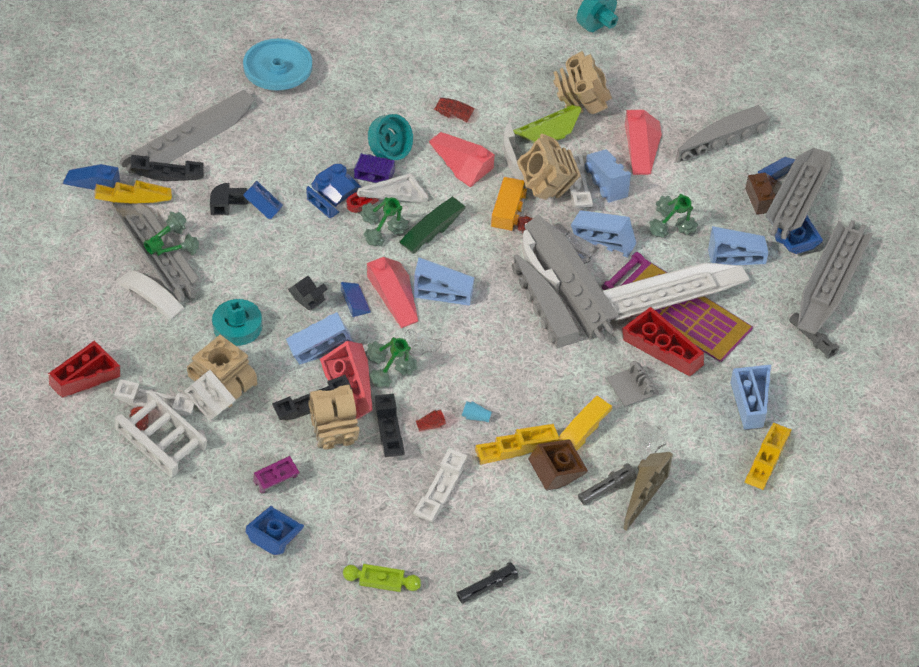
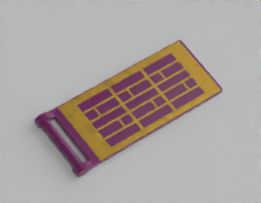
(698, 319)

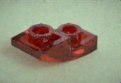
(450, 106)

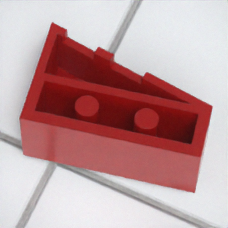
(83, 371)

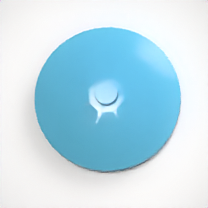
(277, 64)

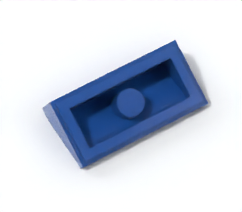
(778, 168)
(263, 200)
(320, 203)
(354, 299)

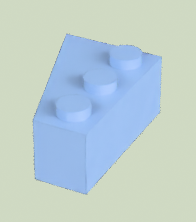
(608, 175)
(606, 230)
(736, 247)
(442, 283)
(319, 339)
(750, 391)

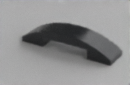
(166, 172)
(291, 409)
(388, 425)

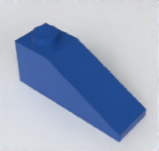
(89, 176)

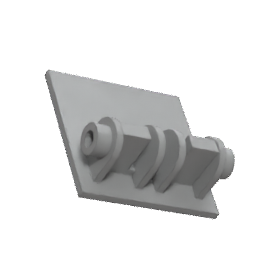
(632, 385)

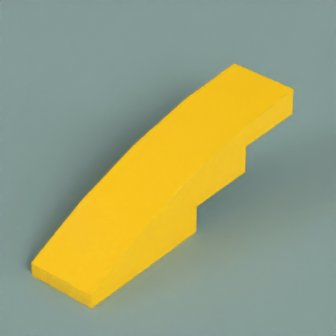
(139, 193)
(586, 422)
(517, 444)
(768, 456)

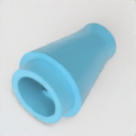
(473, 411)

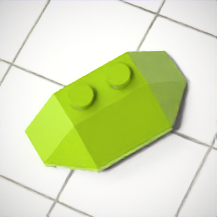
(553, 125)

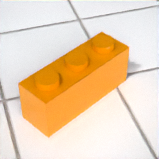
(508, 204)

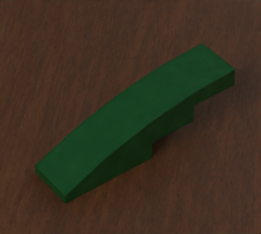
(433, 223)

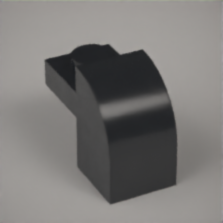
(223, 196)
(308, 293)

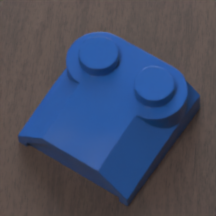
(335, 184)
(800, 239)
(273, 530)

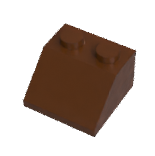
(761, 191)
(557, 464)

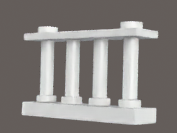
(153, 450)

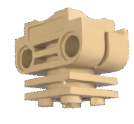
(583, 84)
(548, 168)
(226, 363)
(334, 417)

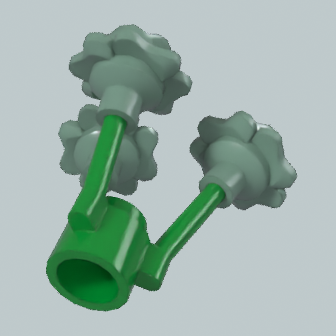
(669, 207)
(370, 214)
(175, 223)
(378, 352)

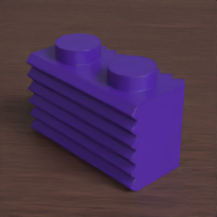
(373, 168)

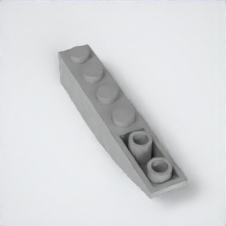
(724, 132)
(546, 304)

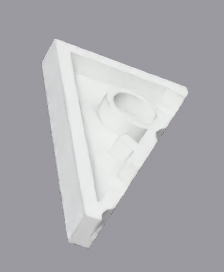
(402, 188)

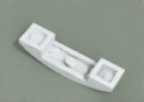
(510, 158)
(579, 191)
(528, 250)
(152, 292)
(133, 395)
(442, 486)

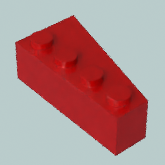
(663, 341)

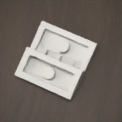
(209, 395)

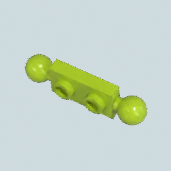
(382, 577)

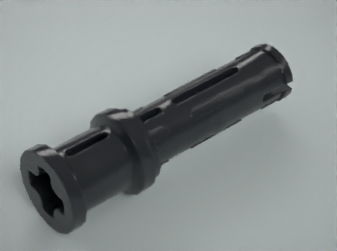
(495, 579)

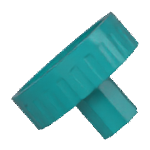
(596, 14)
(381, 138)
(238, 313)

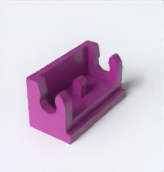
(275, 473)

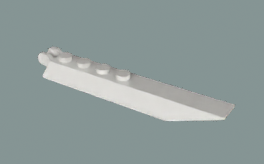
(674, 287)

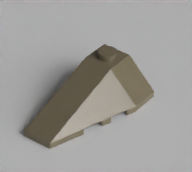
(650, 478)

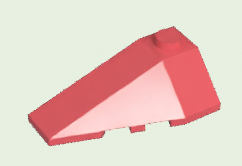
(643, 139)
(464, 158)
(394, 288)
(351, 361)

